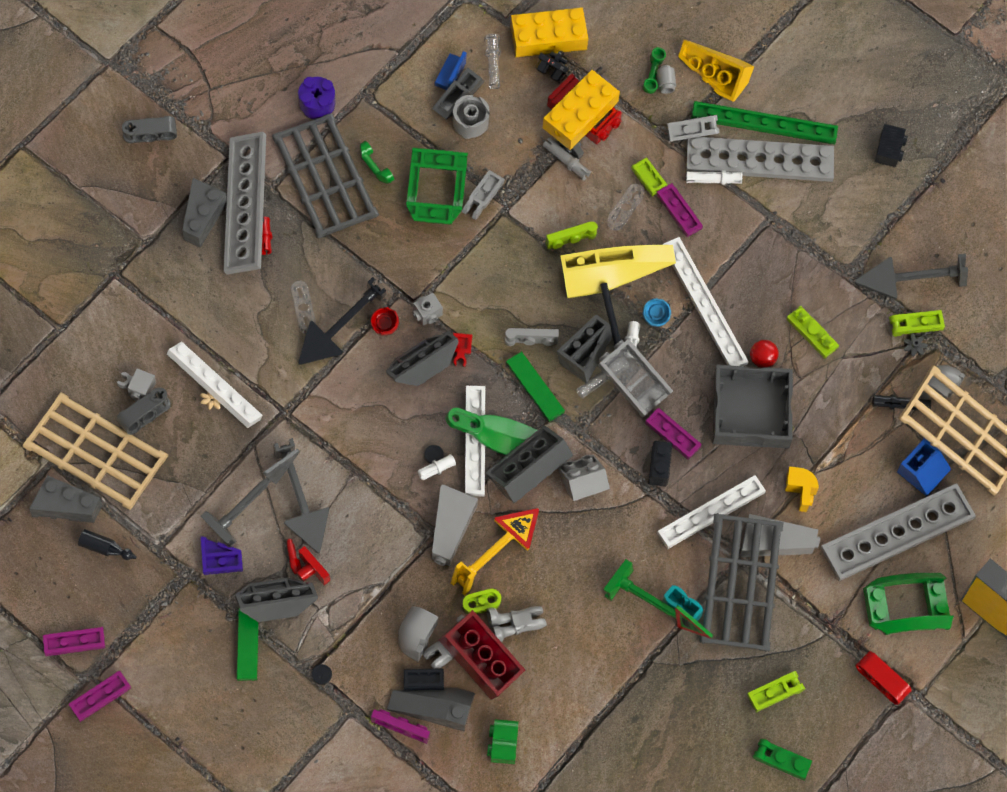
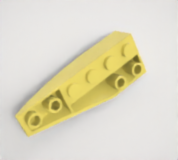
(614, 266)

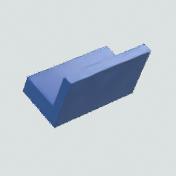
(451, 70)

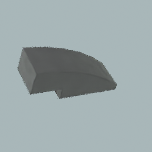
(466, 85)

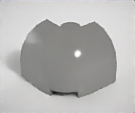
(950, 372)
(416, 631)

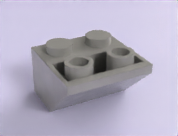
(584, 477)

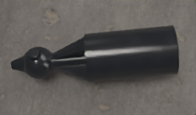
(103, 545)

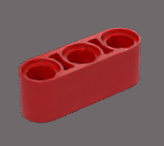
(883, 678)

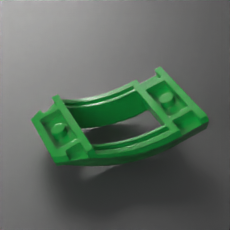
(442, 161)
(936, 601)

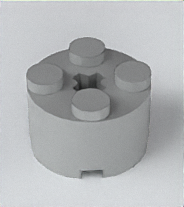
(470, 116)

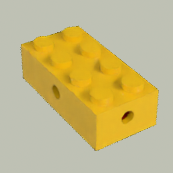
(549, 32)
(581, 109)

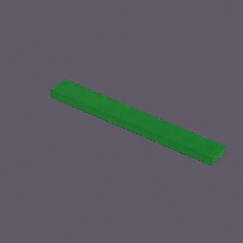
(767, 122)

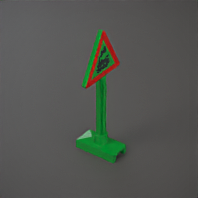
(621, 581)

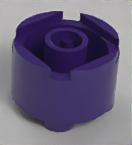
(316, 97)

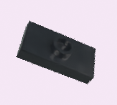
(423, 679)

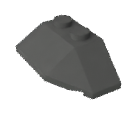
(424, 360)
(276, 599)

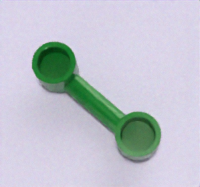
(656, 58)
(385, 175)

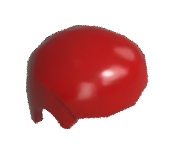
(384, 321)
(764, 353)

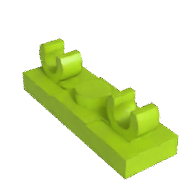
(812, 332)

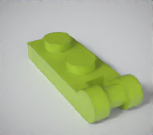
(571, 235)
(917, 322)
(775, 691)

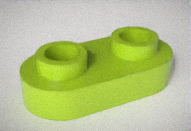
(480, 599)

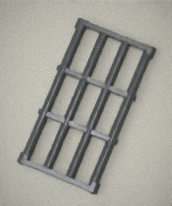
(323, 193)
(753, 564)

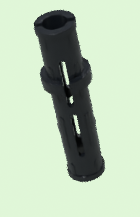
(895, 402)

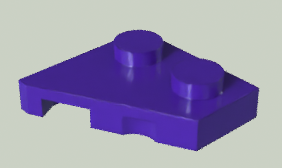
(219, 558)

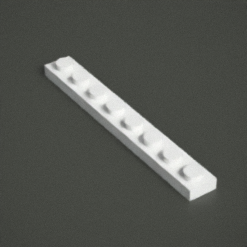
(706, 306)

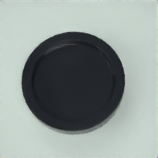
(433, 453)
(321, 674)

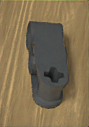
(150, 129)
(144, 411)

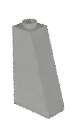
(452, 520)
(793, 539)

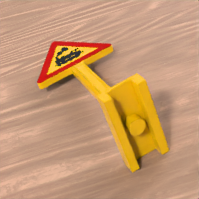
(518, 526)

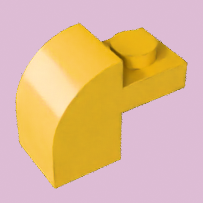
(803, 482)

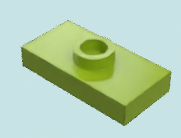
(648, 176)

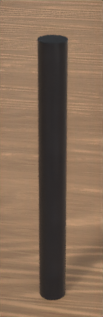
(610, 312)

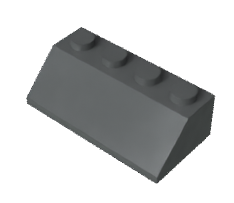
(529, 463)

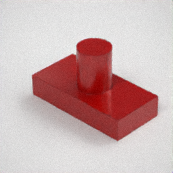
(312, 567)

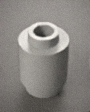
(666, 79)

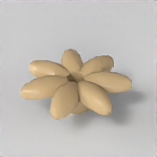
(210, 401)

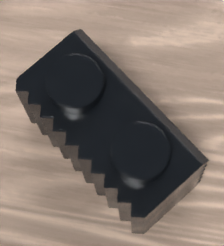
(890, 145)
(660, 463)

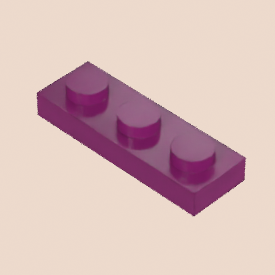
(679, 210)
(673, 433)
(74, 641)
(99, 696)
(400, 725)

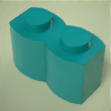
(676, 596)

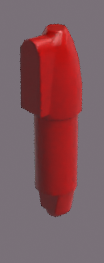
(293, 561)

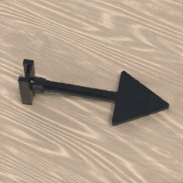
(319, 344)

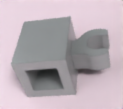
(139, 384)

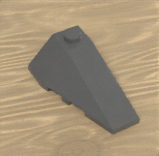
(442, 707)

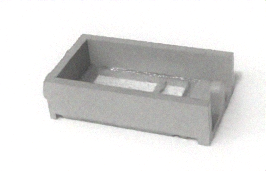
(634, 377)

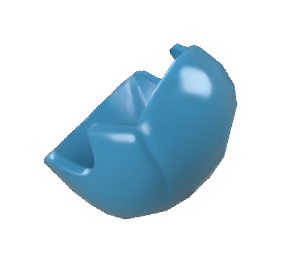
(656, 312)

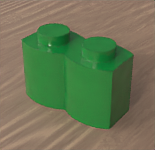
(504, 741)

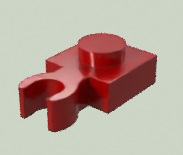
(464, 347)

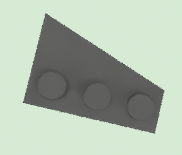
(585, 348)

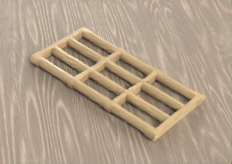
(945, 427)
(105, 467)

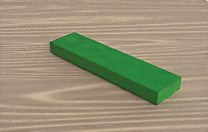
(535, 386)
(247, 648)

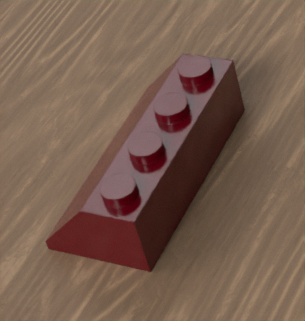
(482, 655)

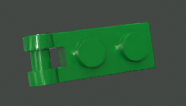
(782, 759)

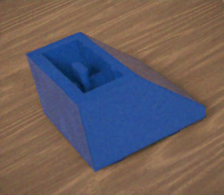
(924, 467)

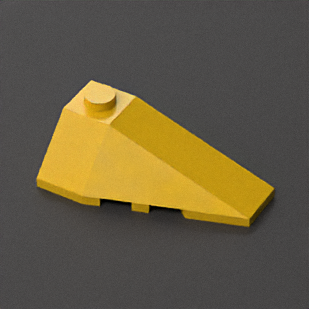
(722, 72)

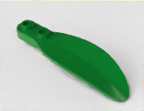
(492, 431)

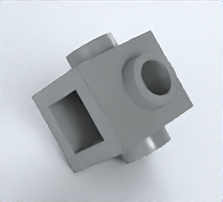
(427, 309)

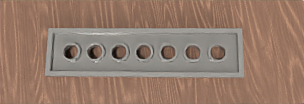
(766, 149)
(253, 209)
(898, 544)

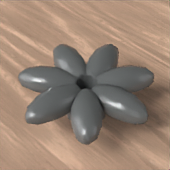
(915, 345)

